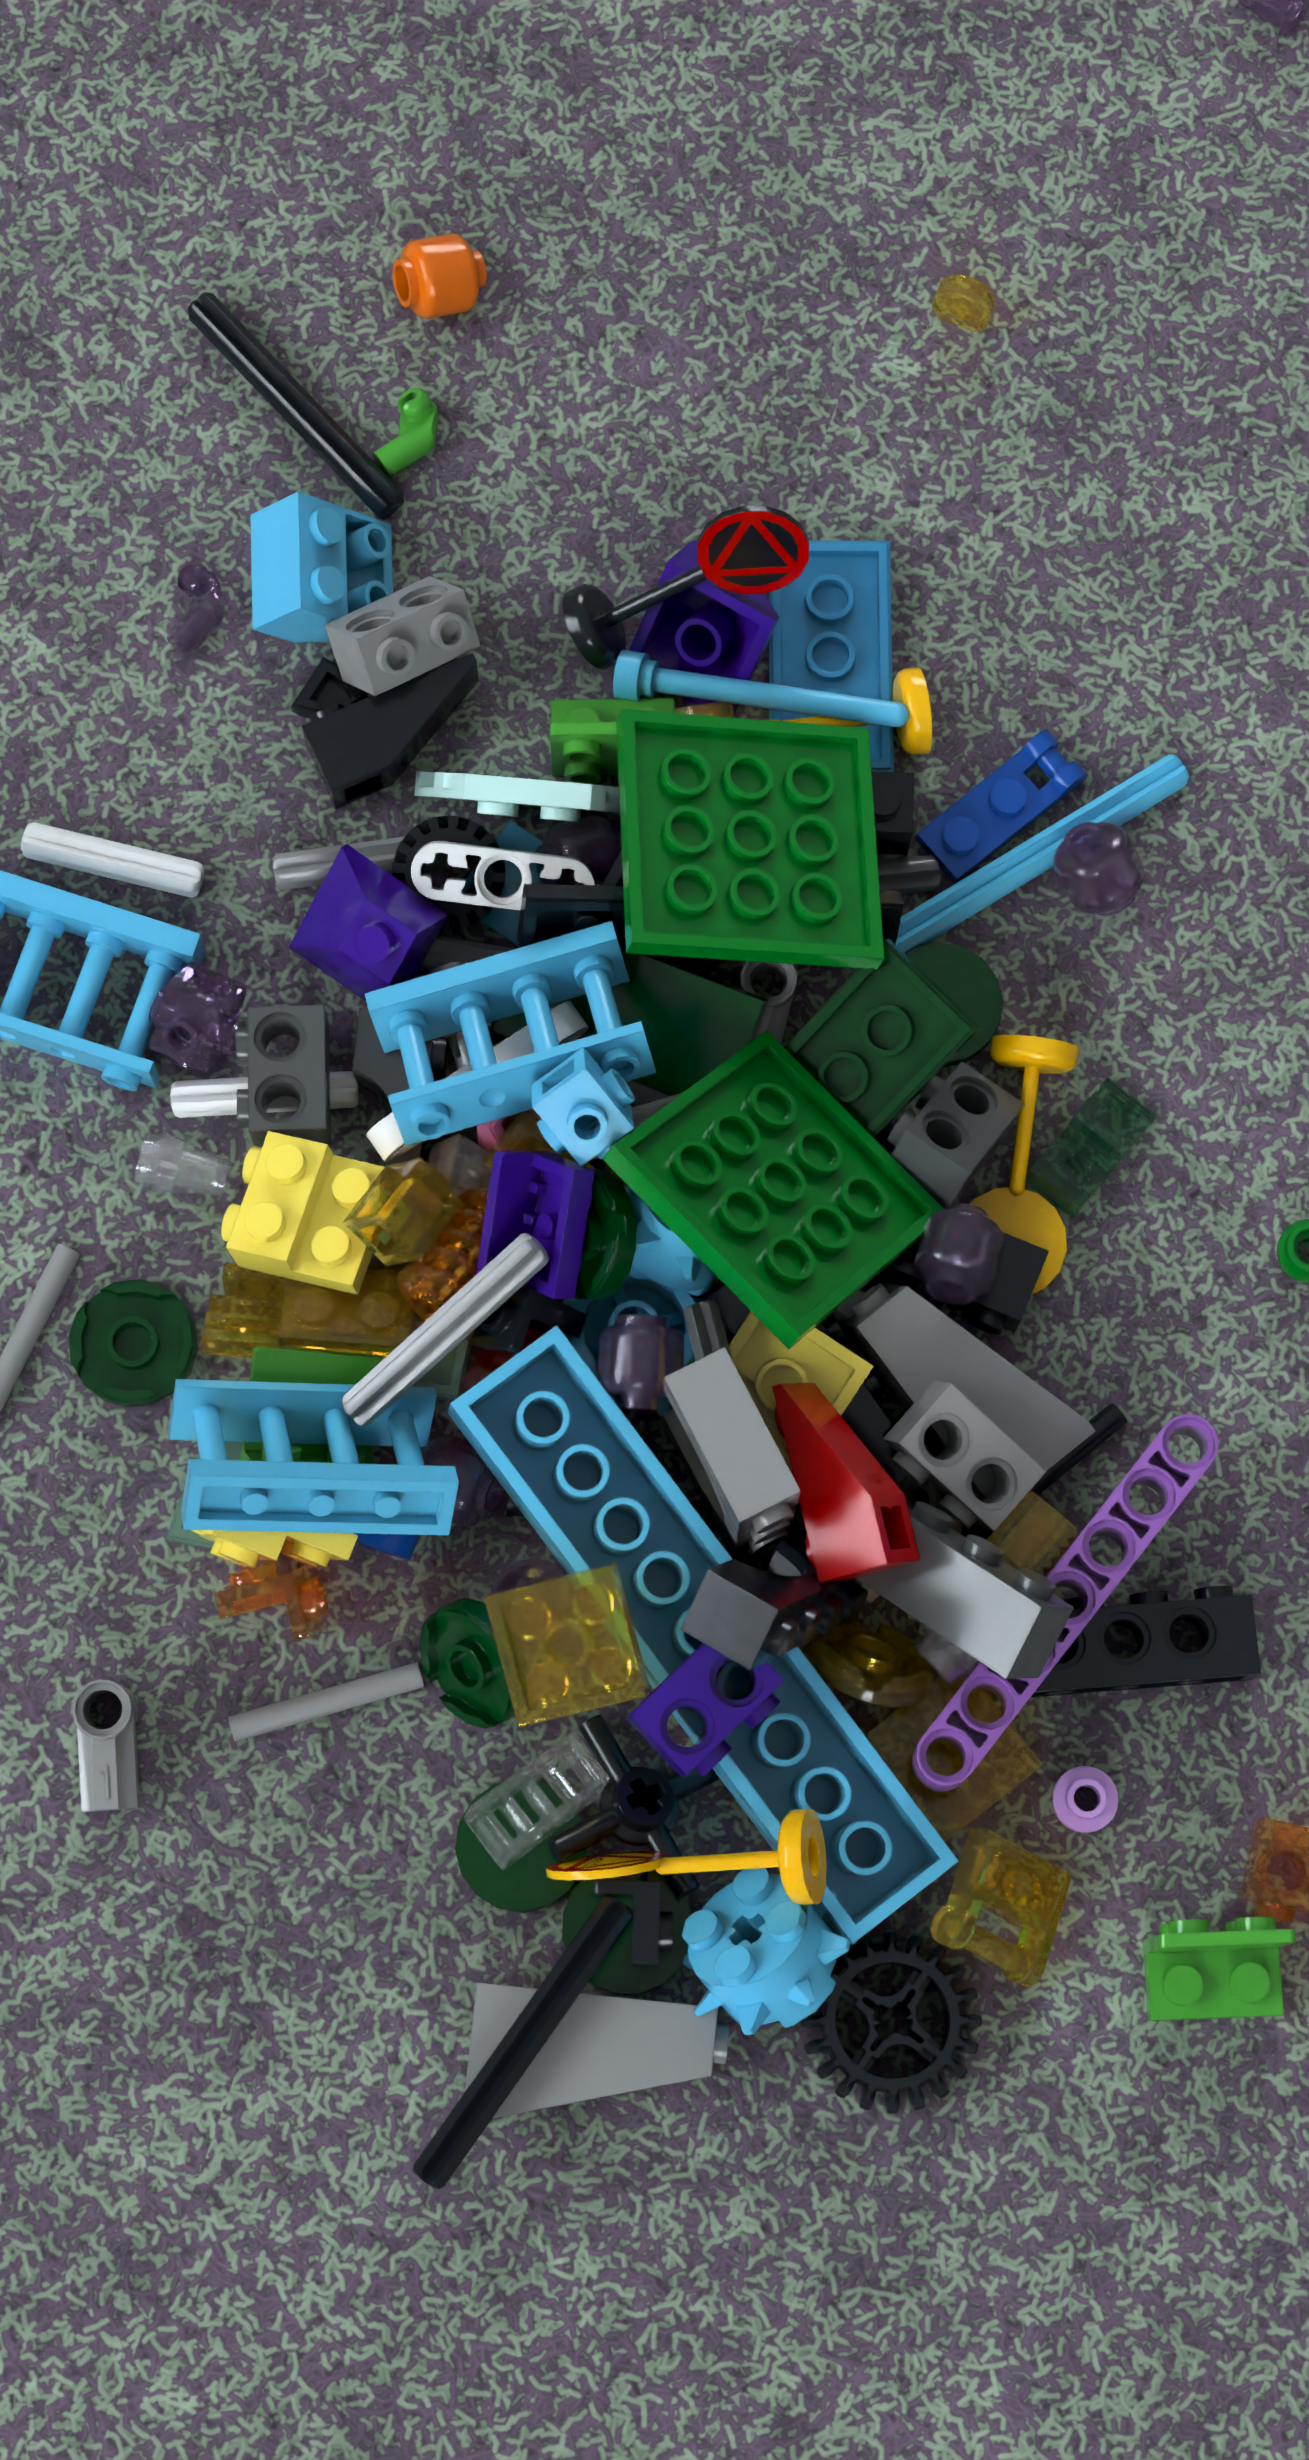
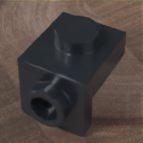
(526, 1310)
(651, 1927)

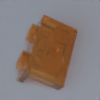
(266, 1587)

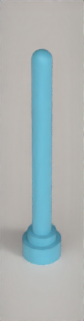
(640, 677)

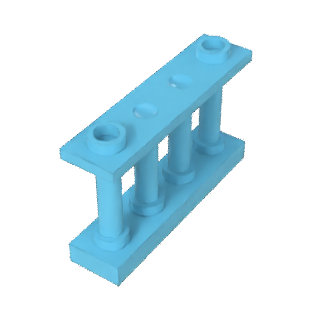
(107, 933)
(491, 990)
(308, 1495)

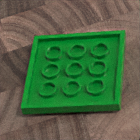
(748, 840)
(774, 1187)

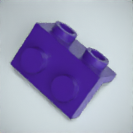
(543, 1198)

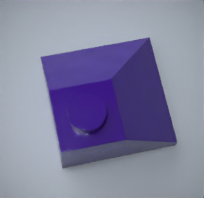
(706, 627)
(366, 926)

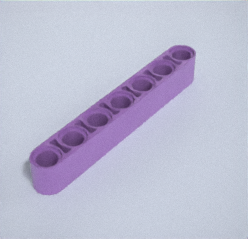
(1088, 1579)

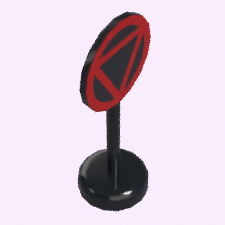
(737, 550)

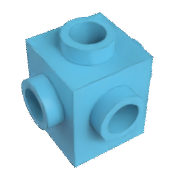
(582, 1107)

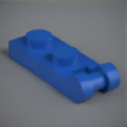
(999, 807)

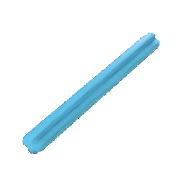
(1037, 854)

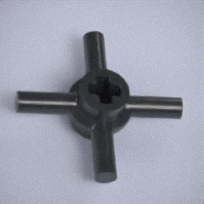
(619, 1819)

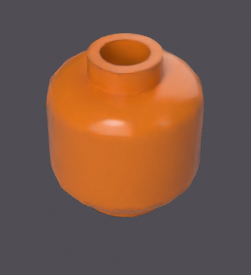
(439, 276)

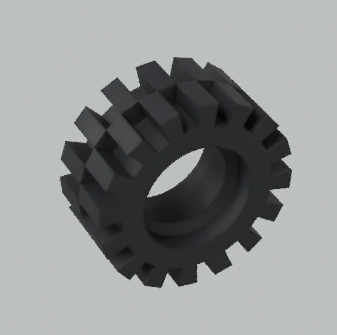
(452, 830)

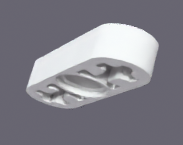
(457, 858)

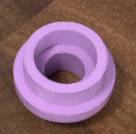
(1070, 1814)

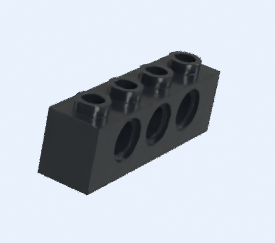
(1225, 1653)

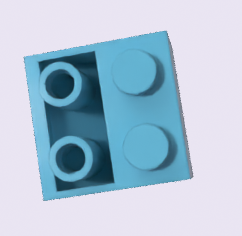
(315, 566)

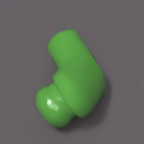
(416, 433)

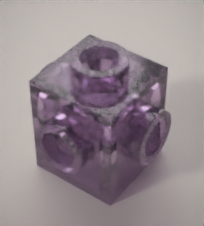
(197, 1017)

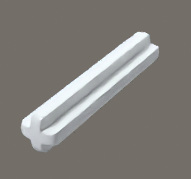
(112, 859)
(219, 1096)

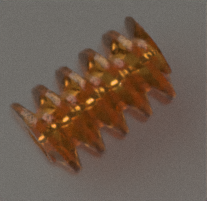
(449, 1260)

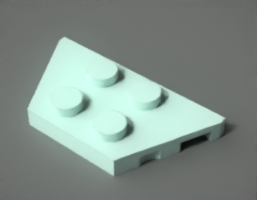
(504, 794)

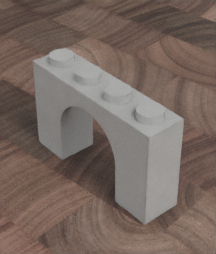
(730, 1456)

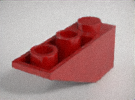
(847, 1500)

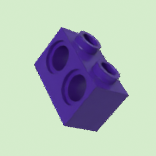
(695, 1688)

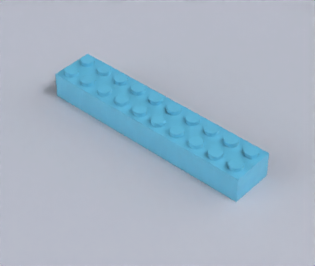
(607, 1500)

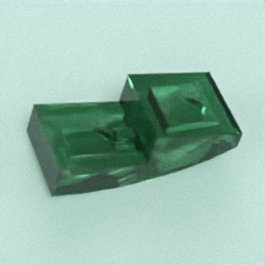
(1090, 1147)

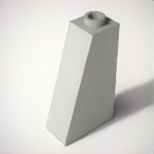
(918, 1344)
(598, 2047)

